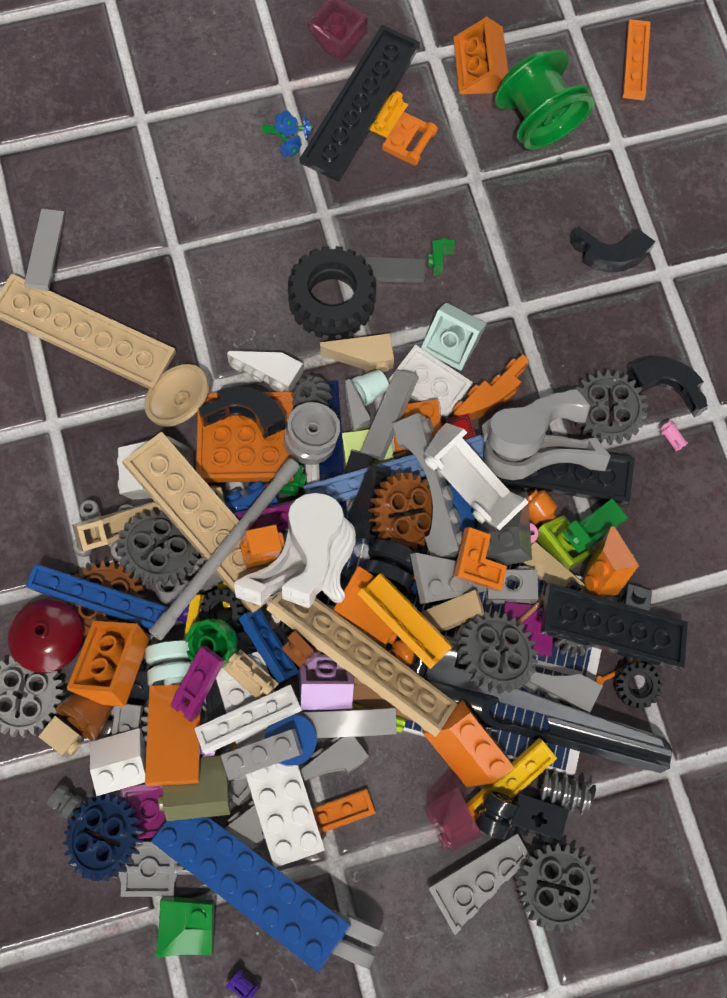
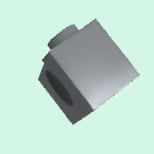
(526, 588)

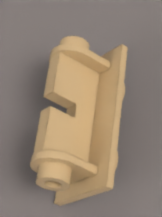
(250, 675)

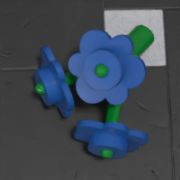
(284, 127)

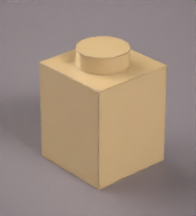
(61, 737)

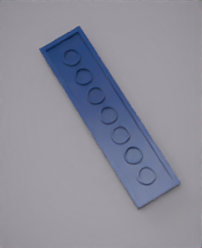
(254, 888)

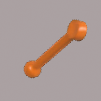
(599, 679)

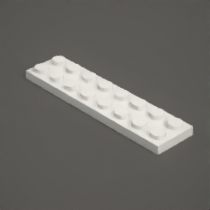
(275, 790)

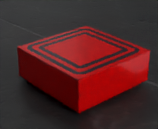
(464, 422)

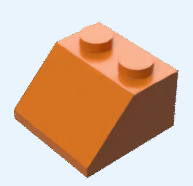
(609, 566)

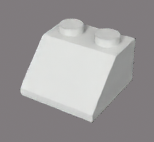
(118, 761)

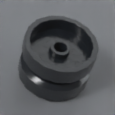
(393, 562)

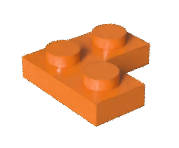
(473, 563)

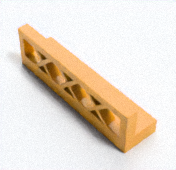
(405, 620)

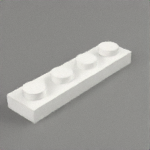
(247, 719)

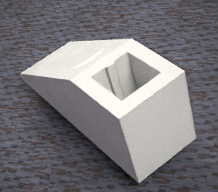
(271, 367)

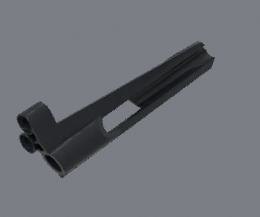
(567, 725)

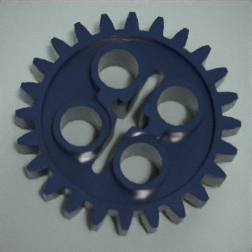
(93, 861)

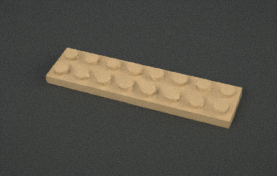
(84, 333)
(190, 506)
(367, 662)

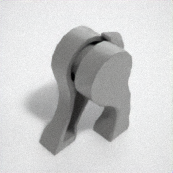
(519, 440)

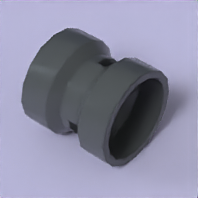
(65, 801)

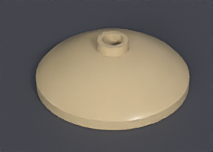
(177, 395)

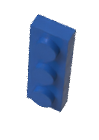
(268, 645)

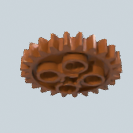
(401, 489)
(110, 578)

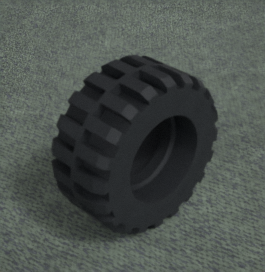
(331, 265)

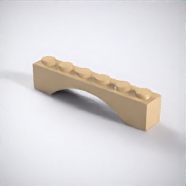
(106, 528)

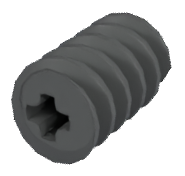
(566, 791)

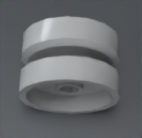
(311, 433)
(350, 945)

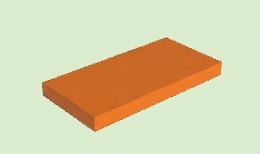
(171, 741)

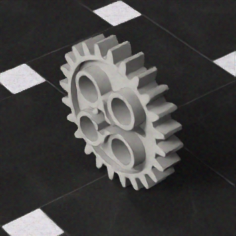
(45, 699)

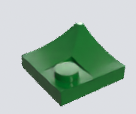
(185, 927)

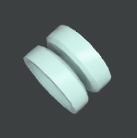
(169, 663)

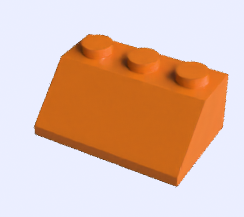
(480, 57)
(109, 662)
(470, 748)

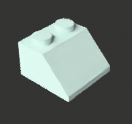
(453, 336)

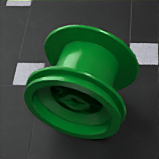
(544, 99)

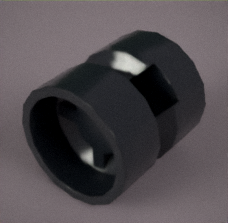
(496, 815)

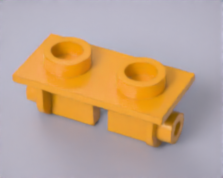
(389, 115)

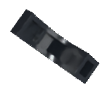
(612, 256)
(670, 374)
(246, 403)

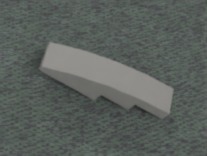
(352, 722)

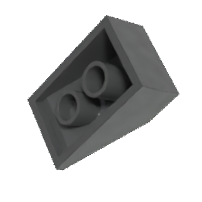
(512, 541)

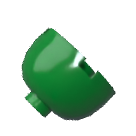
(215, 635)

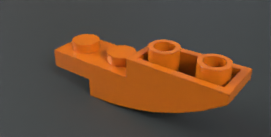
(490, 396)

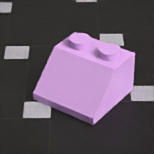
(325, 685)

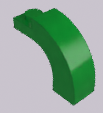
(593, 528)

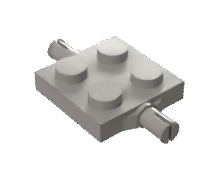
(151, 874)

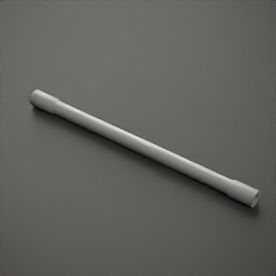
(169, 617)

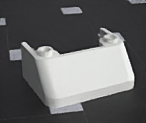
(472, 477)

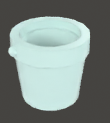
(370, 386)

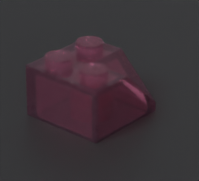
(338, 28)
(453, 821)

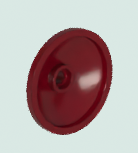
(55, 646)

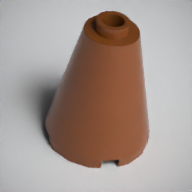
(84, 715)

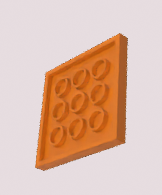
(236, 448)

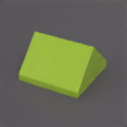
(557, 545)

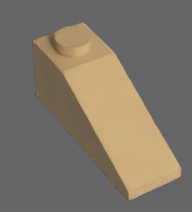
(362, 352)

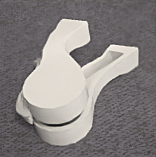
(312, 556)

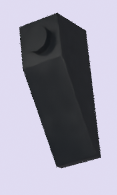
(359, 513)

